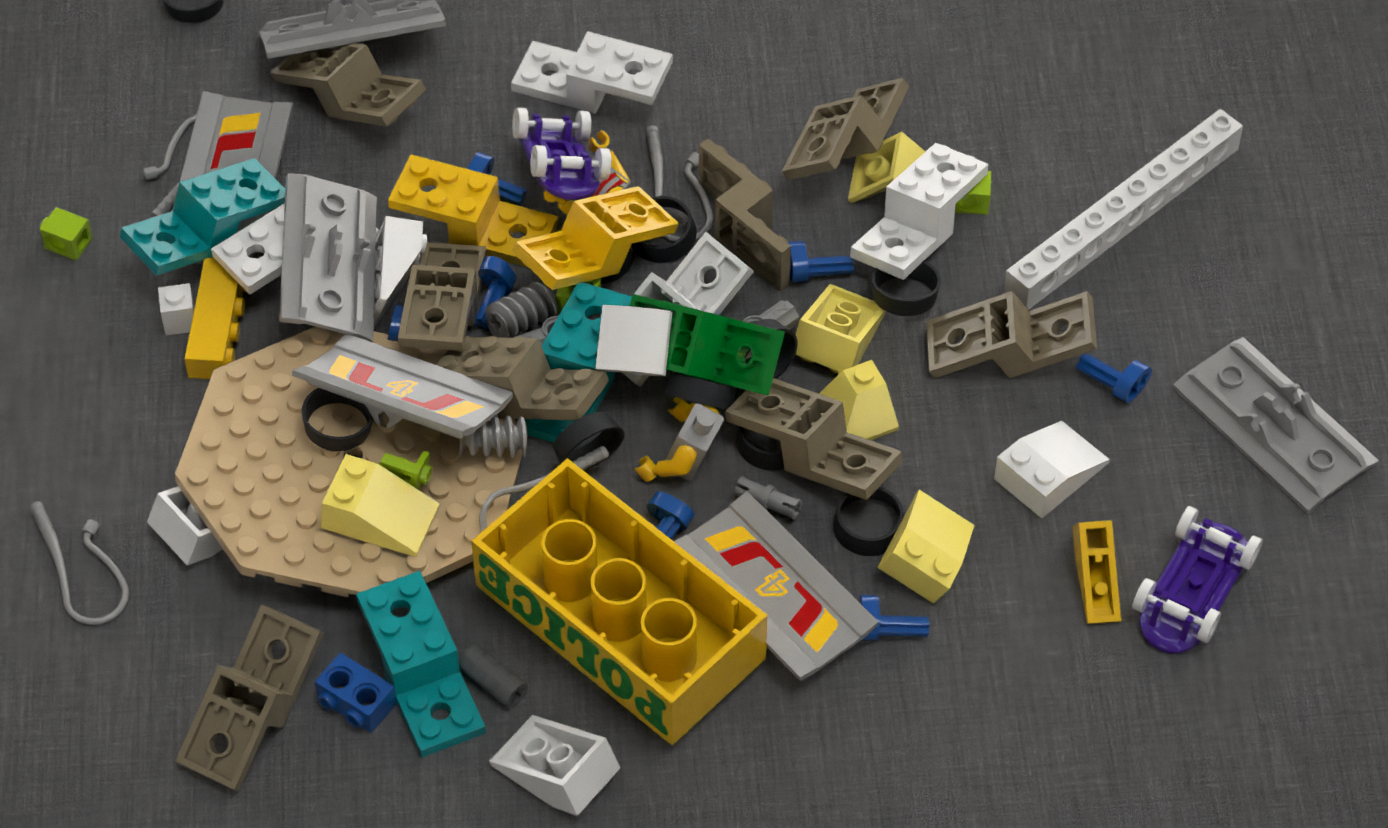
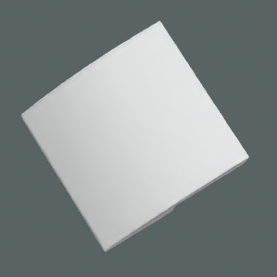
(634, 340)

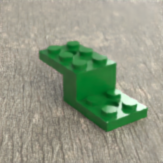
(717, 346)

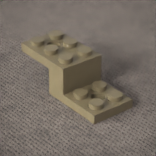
(350, 83)
(845, 129)
(744, 214)
(442, 297)
(1011, 334)
(522, 368)
(815, 438)
(249, 697)

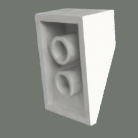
(396, 251)
(1048, 467)
(182, 527)
(557, 763)

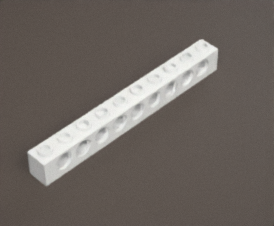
(1123, 209)

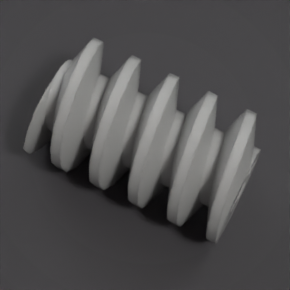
(520, 310)
(498, 437)

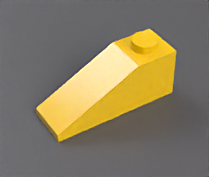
(1097, 570)

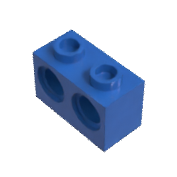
(360, 688)

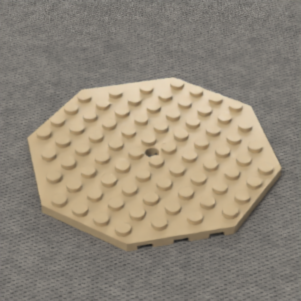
(265, 481)

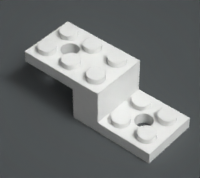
(591, 72)
(919, 211)
(260, 236)
(687, 283)

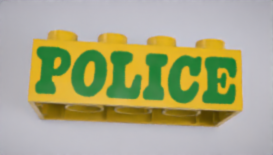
(620, 600)

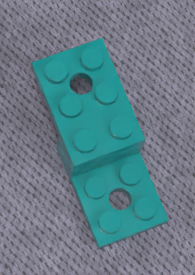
(203, 215)
(574, 346)
(421, 663)

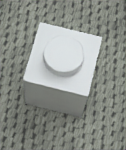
(176, 308)

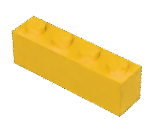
(214, 321)

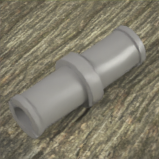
(769, 497)

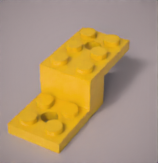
(468, 205)
(595, 237)

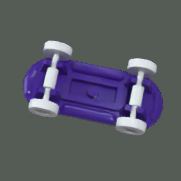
(558, 157)
(1194, 584)

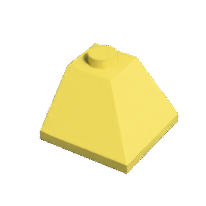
(877, 170)
(864, 400)

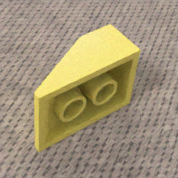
(837, 329)
(377, 507)
(927, 547)

